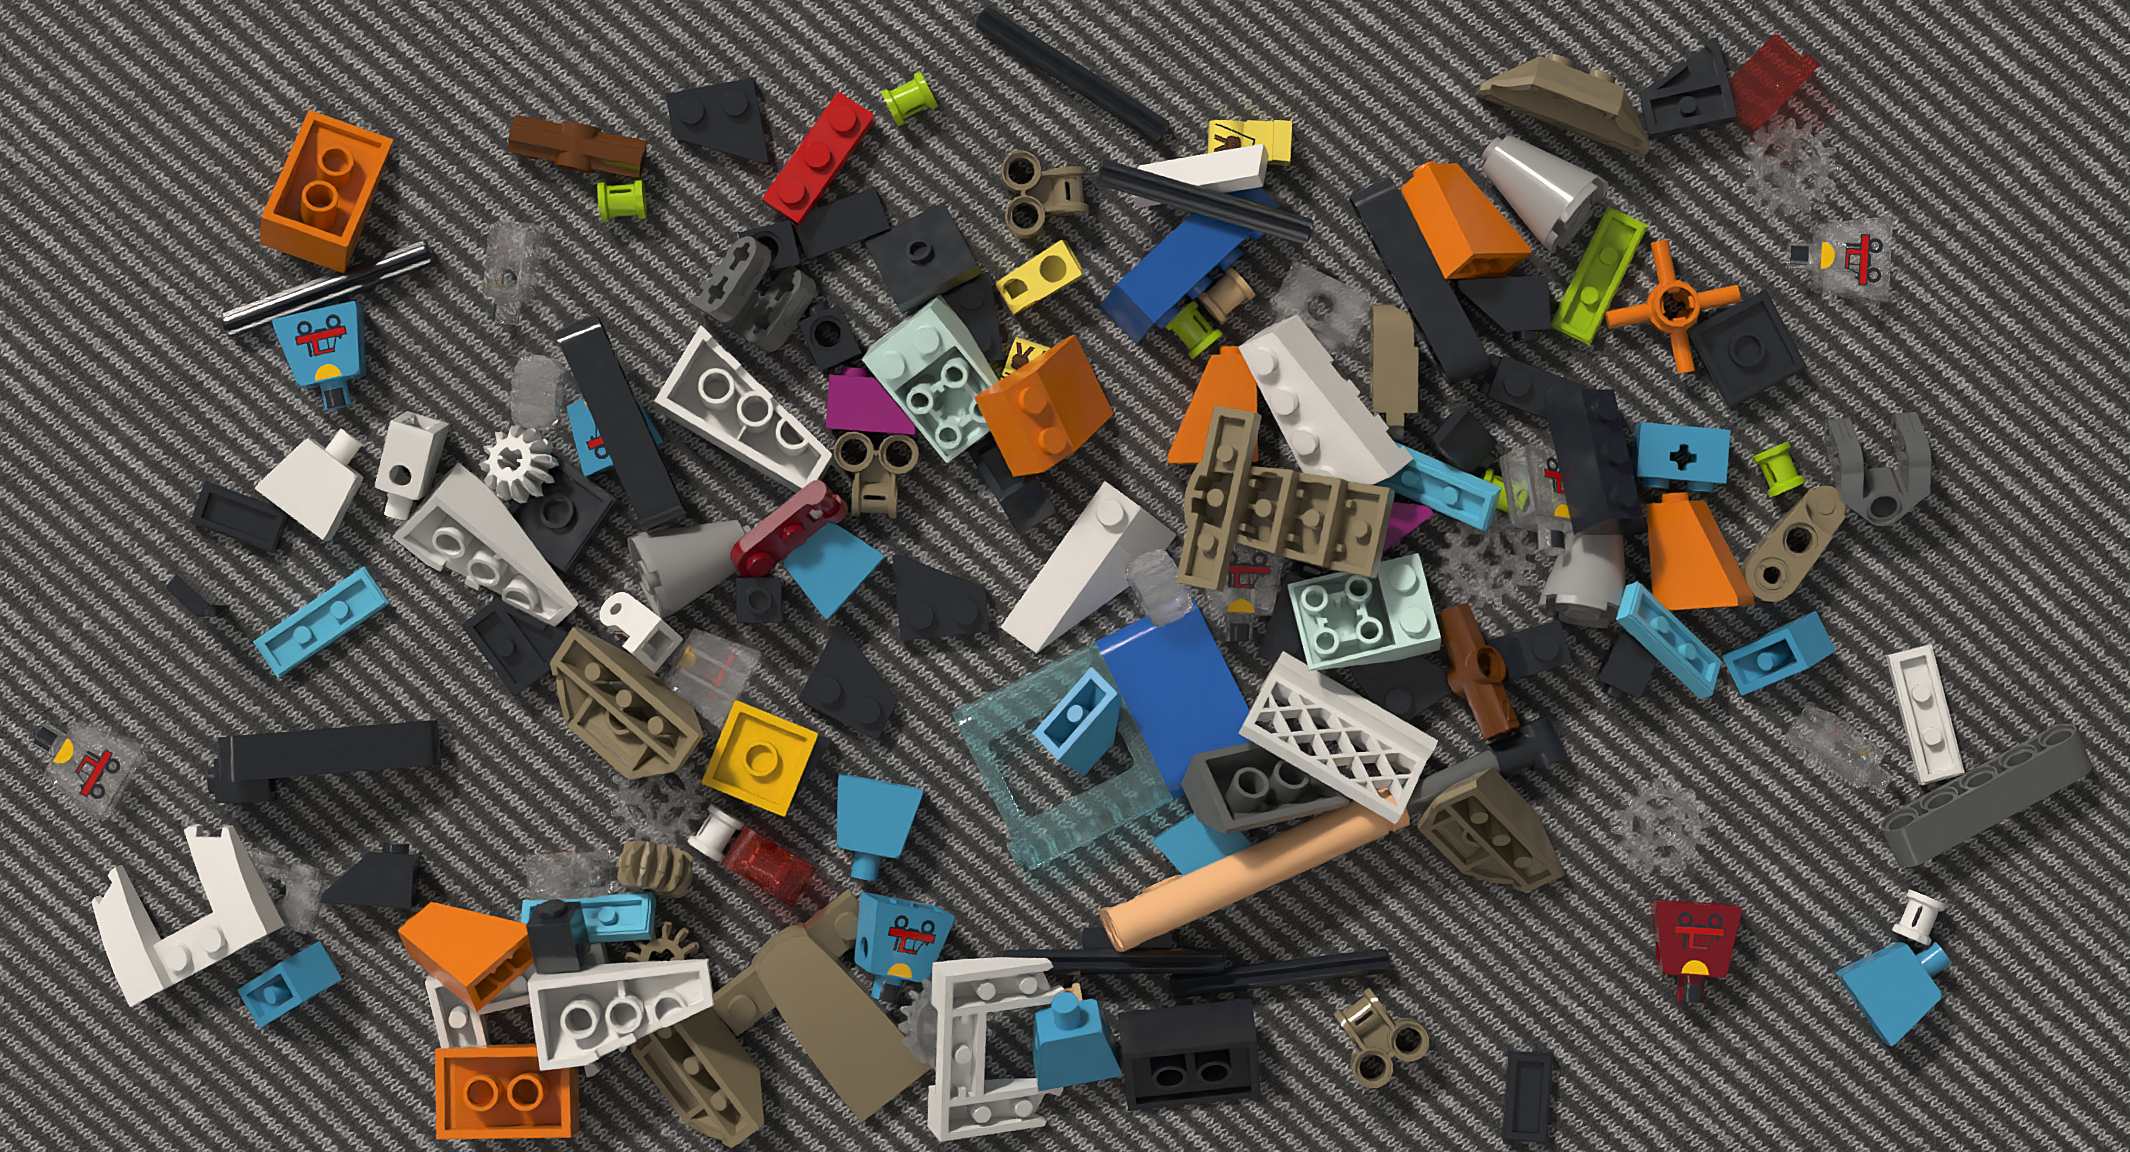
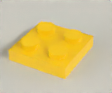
(760, 758)

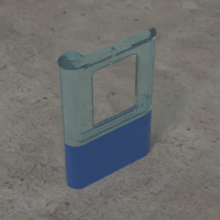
(1171, 707)

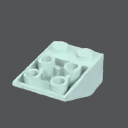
(934, 375)
(1366, 619)

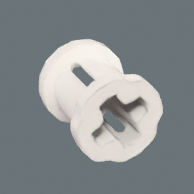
(715, 832)
(1919, 905)

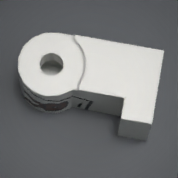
(640, 629)

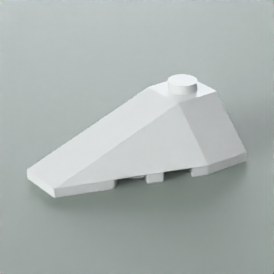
(475, 535)
(1086, 568)
(612, 1006)

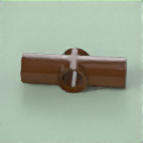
(577, 147)
(1476, 672)

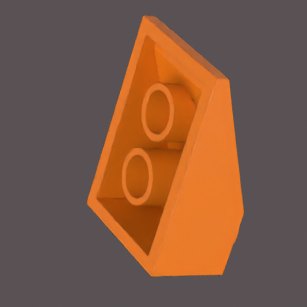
(325, 191)
(1045, 408)
(503, 1094)

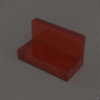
(1768, 81)

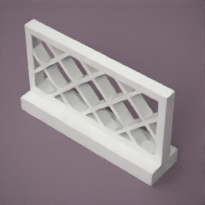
(1347, 720)

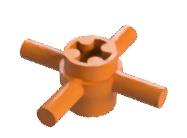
(1681, 291)

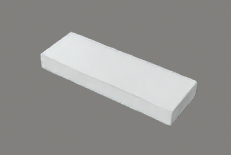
(1216, 171)
(1925, 714)

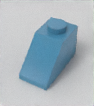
(1779, 653)
(1082, 723)
(289, 984)

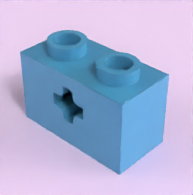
(1705, 445)

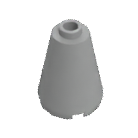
(1543, 189)
(683, 562)
(1586, 581)

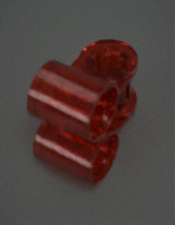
(768, 865)

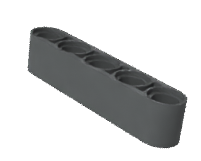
(1986, 795)

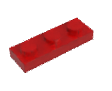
(818, 159)

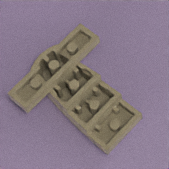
(1274, 510)
(825, 1008)

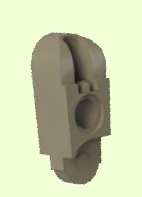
(1393, 367)
(1818, 516)

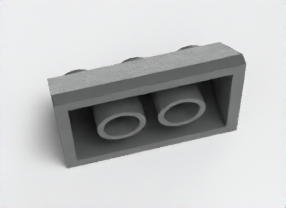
(1254, 788)

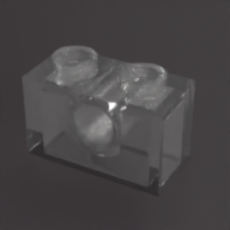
(1348, 305)
(303, 890)

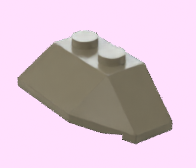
(1570, 100)
(622, 708)
(1491, 833)
(705, 1076)

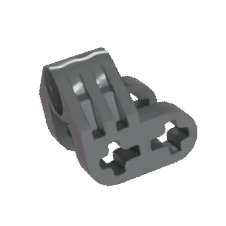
(734, 304)
(1880, 493)

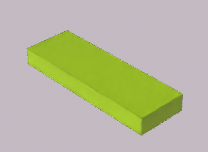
(1598, 276)

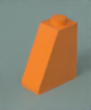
(1462, 224)
(1224, 384)
(1691, 558)
(467, 950)

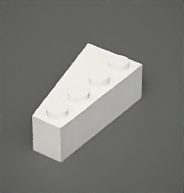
(1318, 408)
(736, 413)

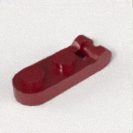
(787, 529)

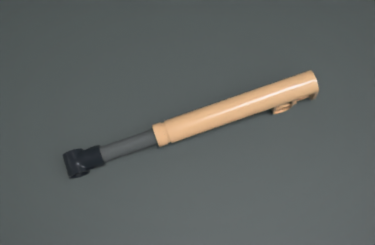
(1312, 843)

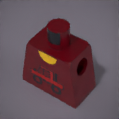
(1693, 942)

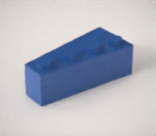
(1178, 269)

